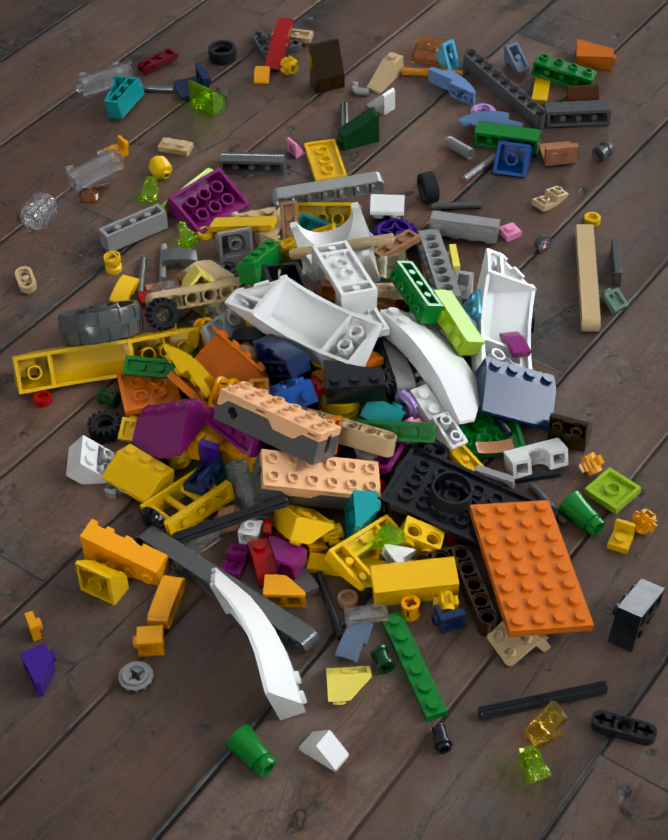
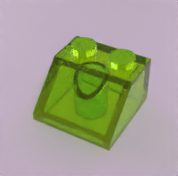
(206, 99)

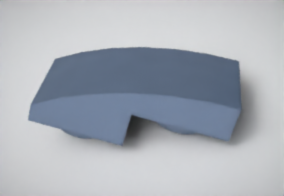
(352, 641)

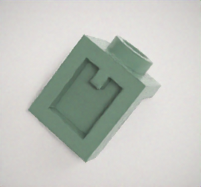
(614, 300)

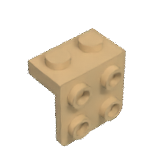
(514, 648)

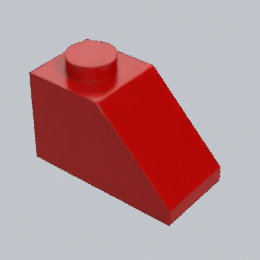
(261, 559)

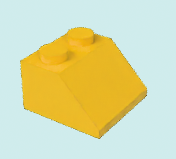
(101, 580)

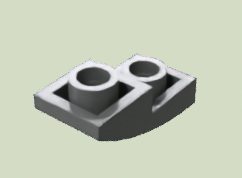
(176, 255)

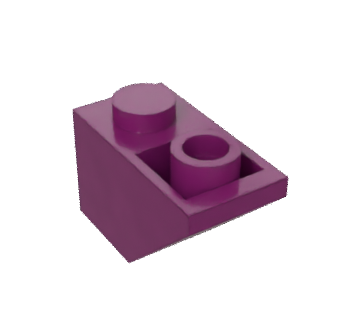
(289, 558)

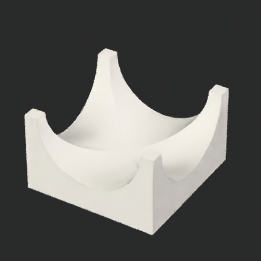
(353, 228)

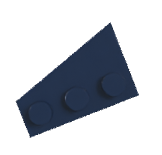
(281, 357)

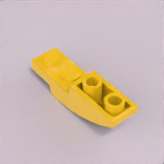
(190, 370)

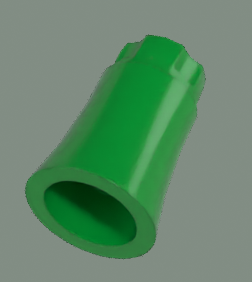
(581, 513)
(251, 750)

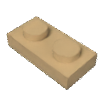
(175, 146)

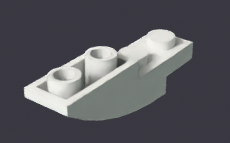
(431, 411)

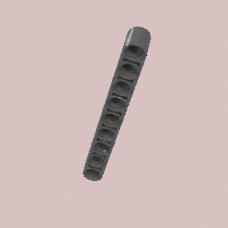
(505, 89)

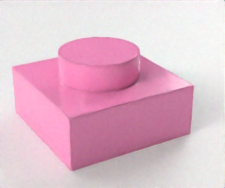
(510, 232)

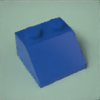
(512, 159)

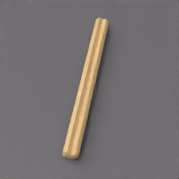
(358, 243)

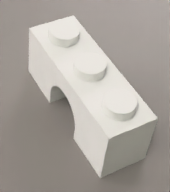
(520, 460)

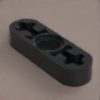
(637, 738)

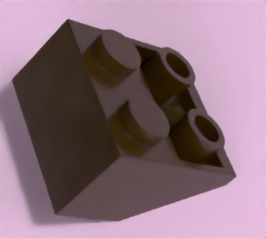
(570, 431)

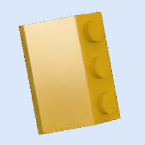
(138, 473)
(301, 524)

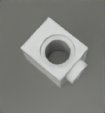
(250, 531)

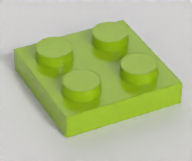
(612, 490)

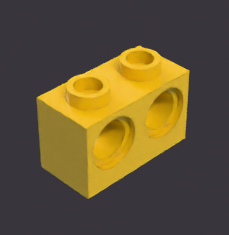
(421, 536)

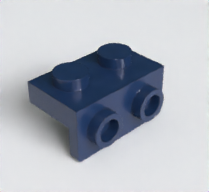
(205, 476)

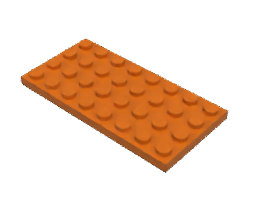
(530, 569)

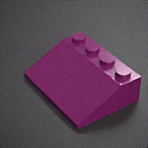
(206, 199)
(169, 427)

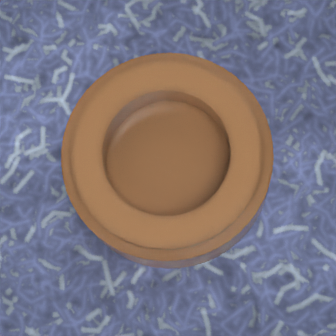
(347, 598)

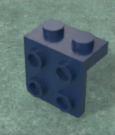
(201, 77)

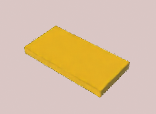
(324, 160)

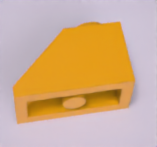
(284, 592)

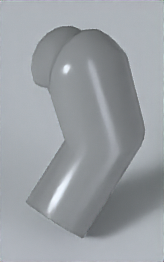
(357, 90)

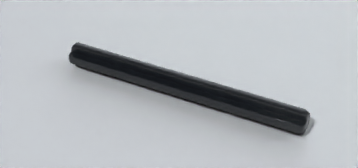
(232, 519)
(542, 700)

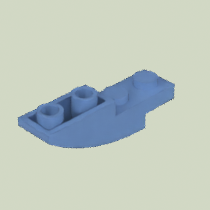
(454, 83)
(489, 116)

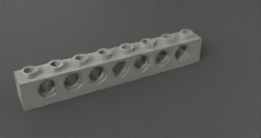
(437, 263)

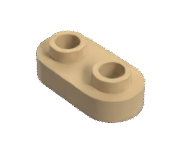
(25, 279)

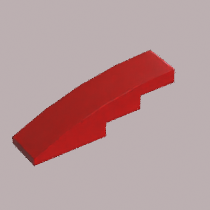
(279, 43)

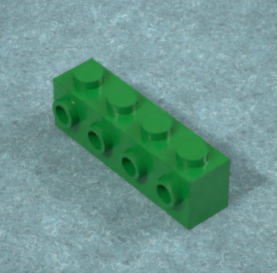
(562, 72)
(488, 134)
(251, 265)
(416, 292)

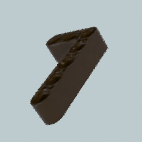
(471, 586)

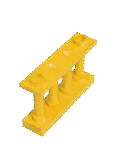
(193, 513)

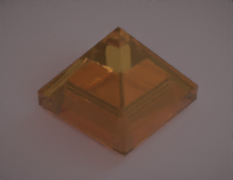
(89, 196)

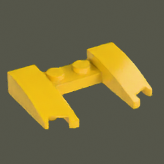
(346, 554)

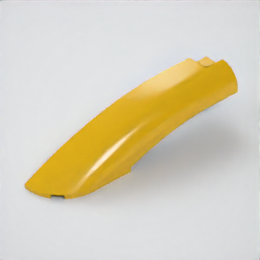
(96, 362)

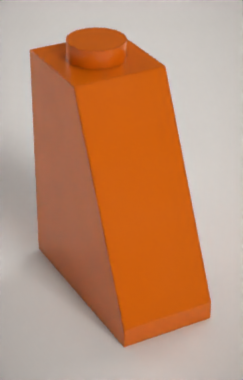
(594, 56)

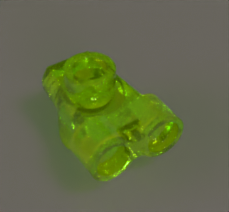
(149, 190)
(187, 237)
(388, 535)
(536, 768)

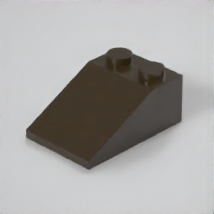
(326, 66)

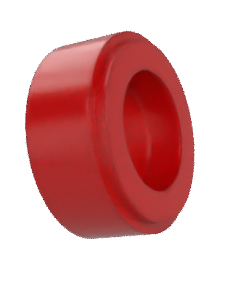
(42, 399)
(267, 527)

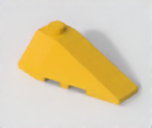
(329, 211)

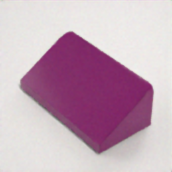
(386, 463)

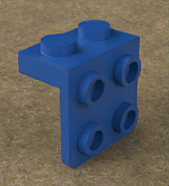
(296, 391)

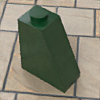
(360, 130)

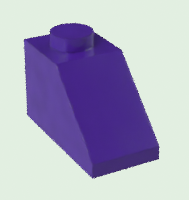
(39, 666)

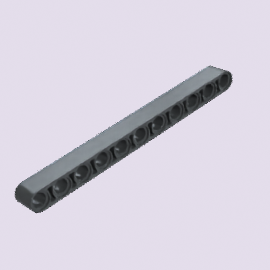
(198, 571)

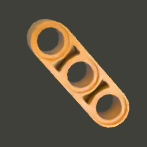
(166, 601)

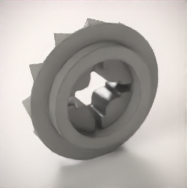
(139, 669)

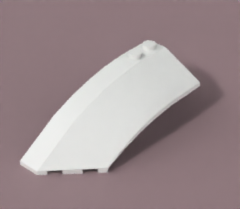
(505, 308)
(307, 321)
(436, 362)
(273, 662)

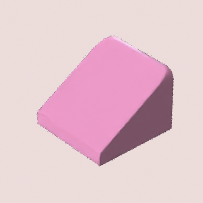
(294, 149)

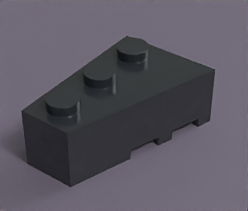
(353, 383)
(633, 613)

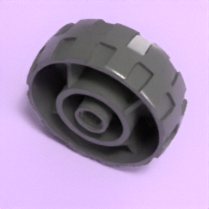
(100, 323)

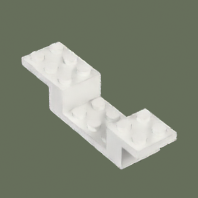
(349, 279)

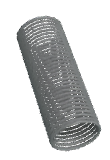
(458, 144)

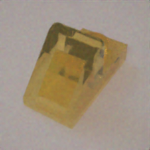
(546, 725)

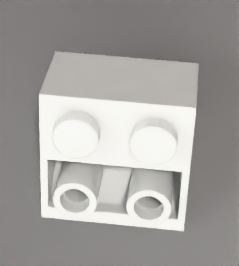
(387, 205)
(87, 461)

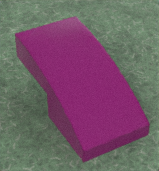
(516, 344)
(236, 559)

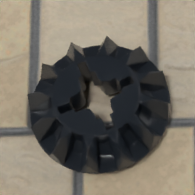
(152, 517)

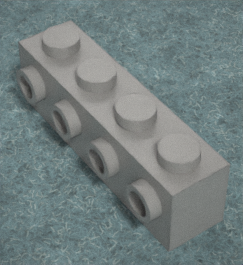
(465, 226)
(133, 228)

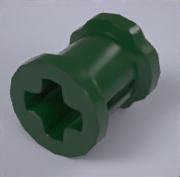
(113, 395)
(382, 659)

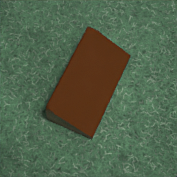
(583, 92)

